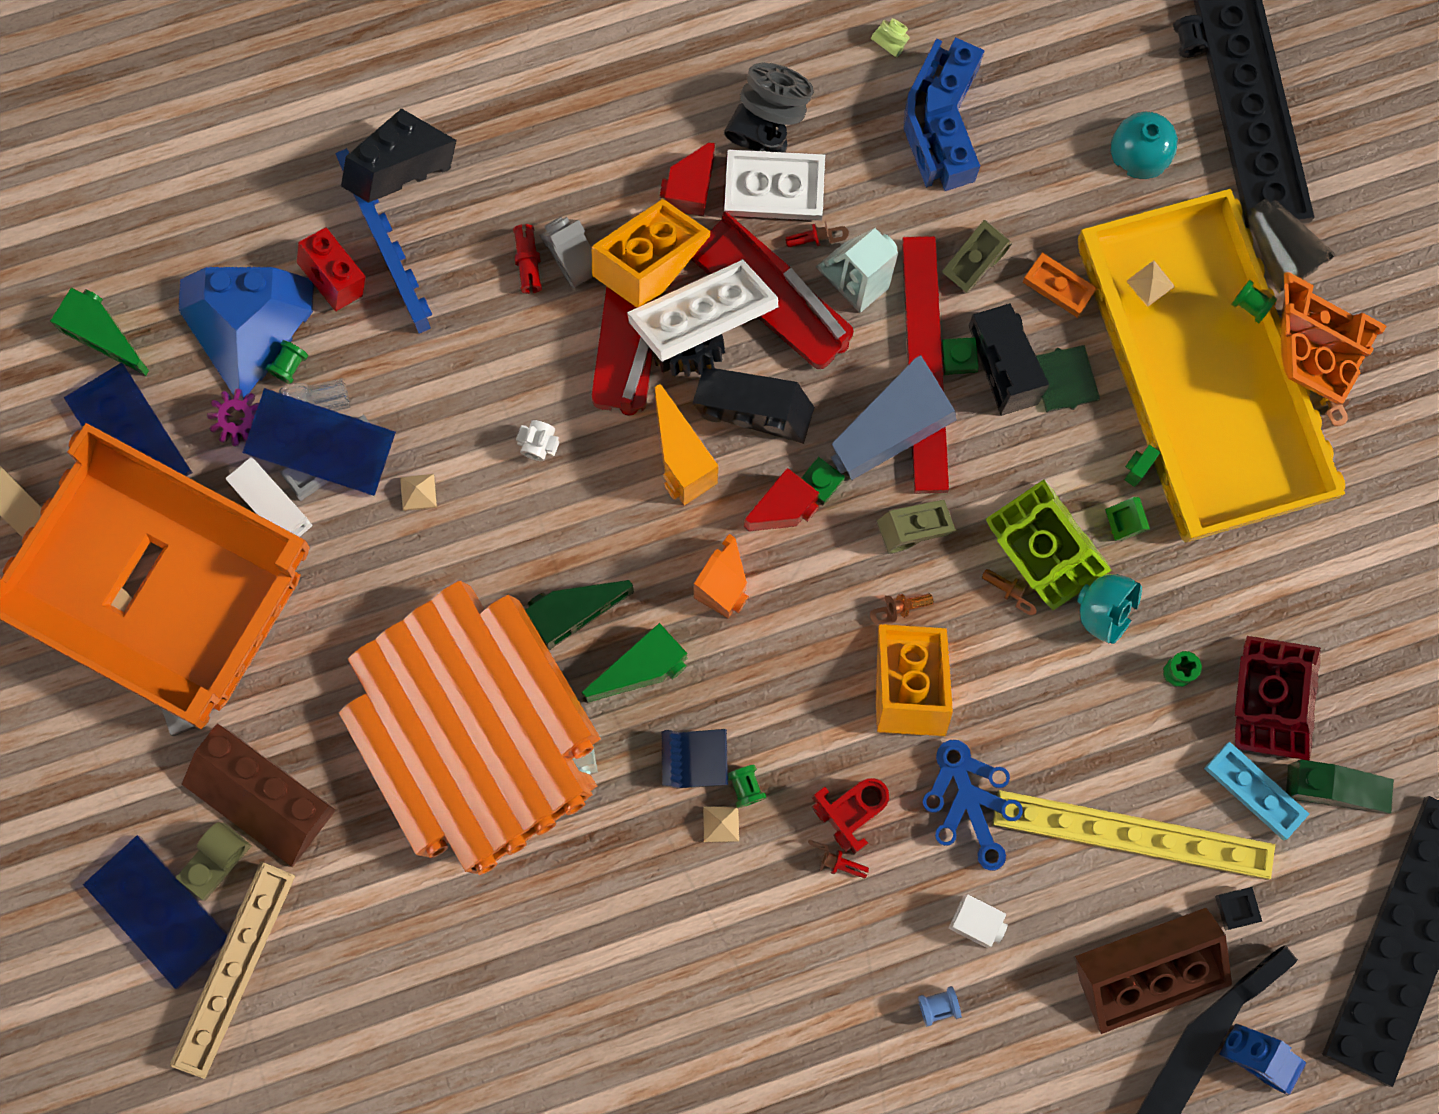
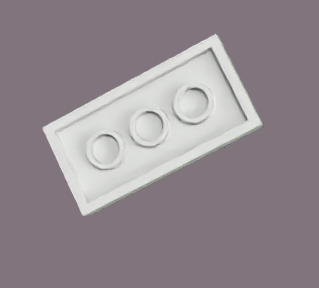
(702, 310)

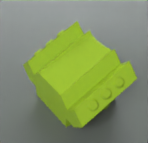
(1047, 545)

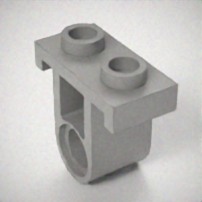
(570, 249)

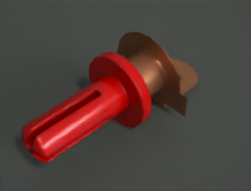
(816, 235)
(836, 862)

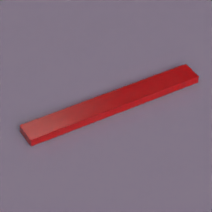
(924, 339)

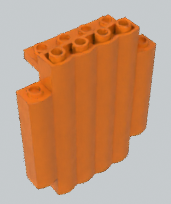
(470, 728)

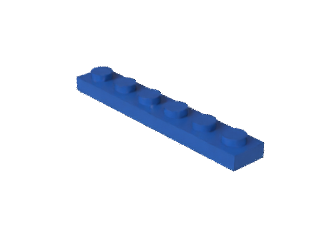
(392, 256)

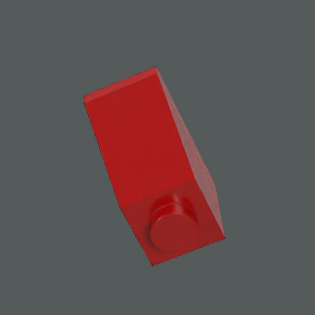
(690, 181)
(784, 504)

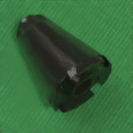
(1286, 243)

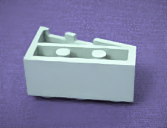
(861, 267)

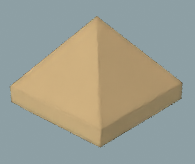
(1150, 283)
(418, 492)
(721, 824)

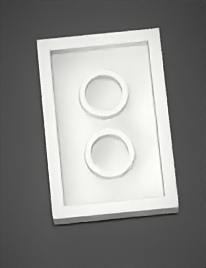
(774, 185)

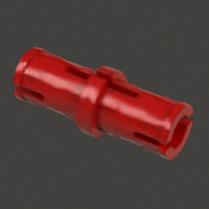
(527, 258)

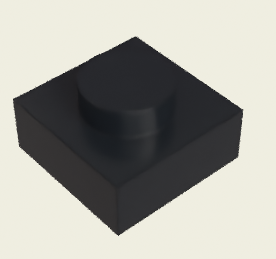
(1238, 908)

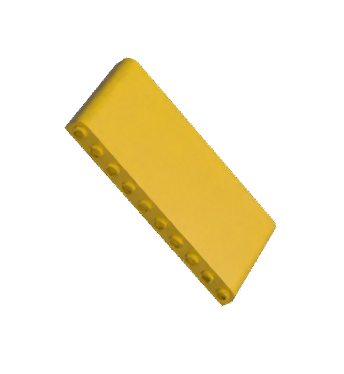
(1204, 374)

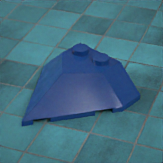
(244, 317)

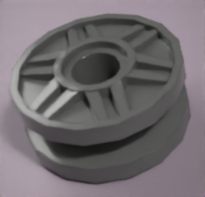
(776, 93)

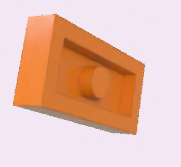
(1059, 285)

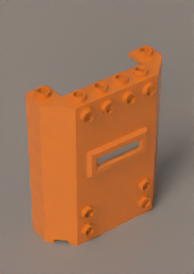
(197, 608)

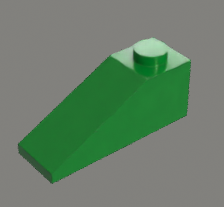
(88, 322)
(643, 665)

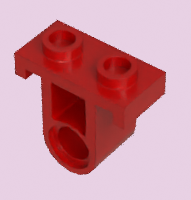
(849, 812)

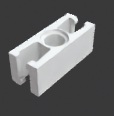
(267, 498)

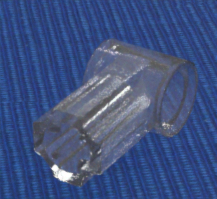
(329, 394)

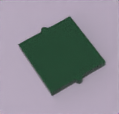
(1069, 379)

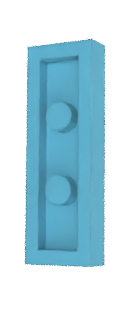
(1256, 791)

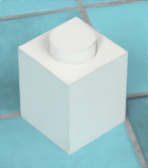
(979, 922)

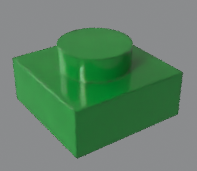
(959, 356)
(1140, 464)
(823, 479)
(1127, 519)

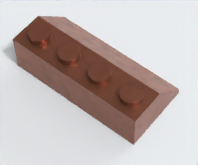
(256, 795)
(1154, 970)

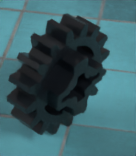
(695, 358)

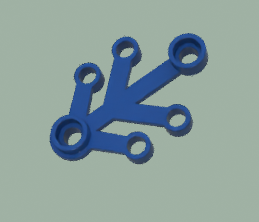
(970, 798)

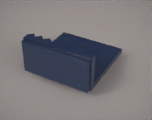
(694, 758)

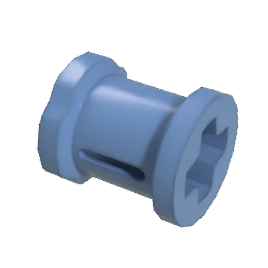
(939, 1006)

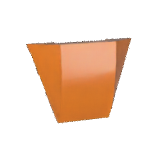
(1323, 342)

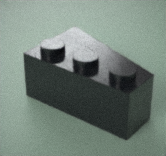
(396, 154)
(1008, 359)
(754, 403)

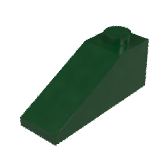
(569, 610)
(1339, 786)

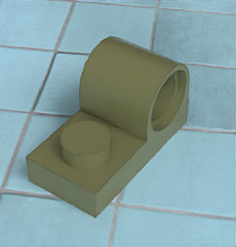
(976, 256)
(914, 524)
(217, 855)

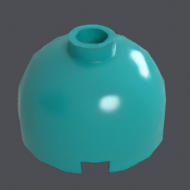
(1144, 144)
(1107, 606)

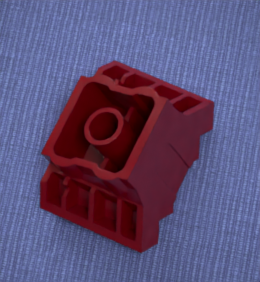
(1277, 697)

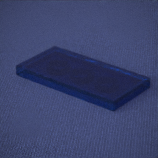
(122, 411)
(319, 442)
(157, 912)

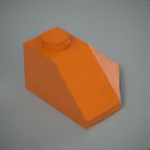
(723, 580)

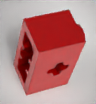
(330, 269)

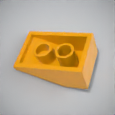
(647, 252)
(686, 460)
(913, 680)

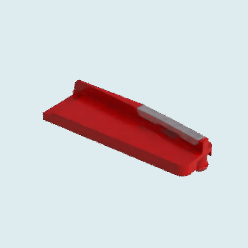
(792, 321)
(620, 360)

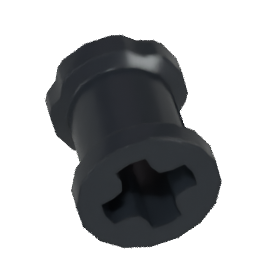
(1190, 36)

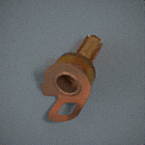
(900, 606)

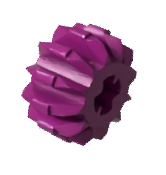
(225, 409)

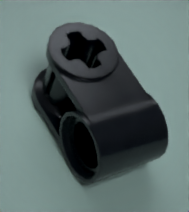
(755, 132)

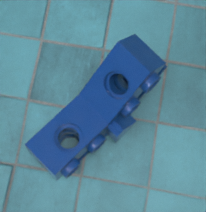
(944, 130)

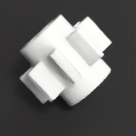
(537, 440)

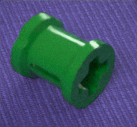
(1254, 301)
(286, 362)
(1185, 659)
(746, 786)

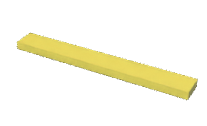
(1138, 835)

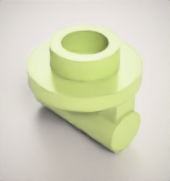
(891, 36)

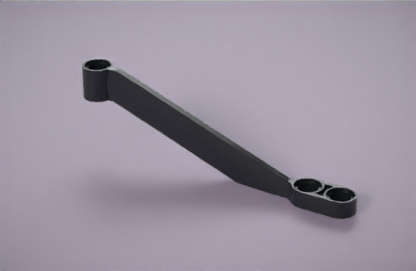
(1205, 1034)

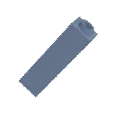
(894, 421)

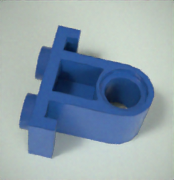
(1263, 1057)

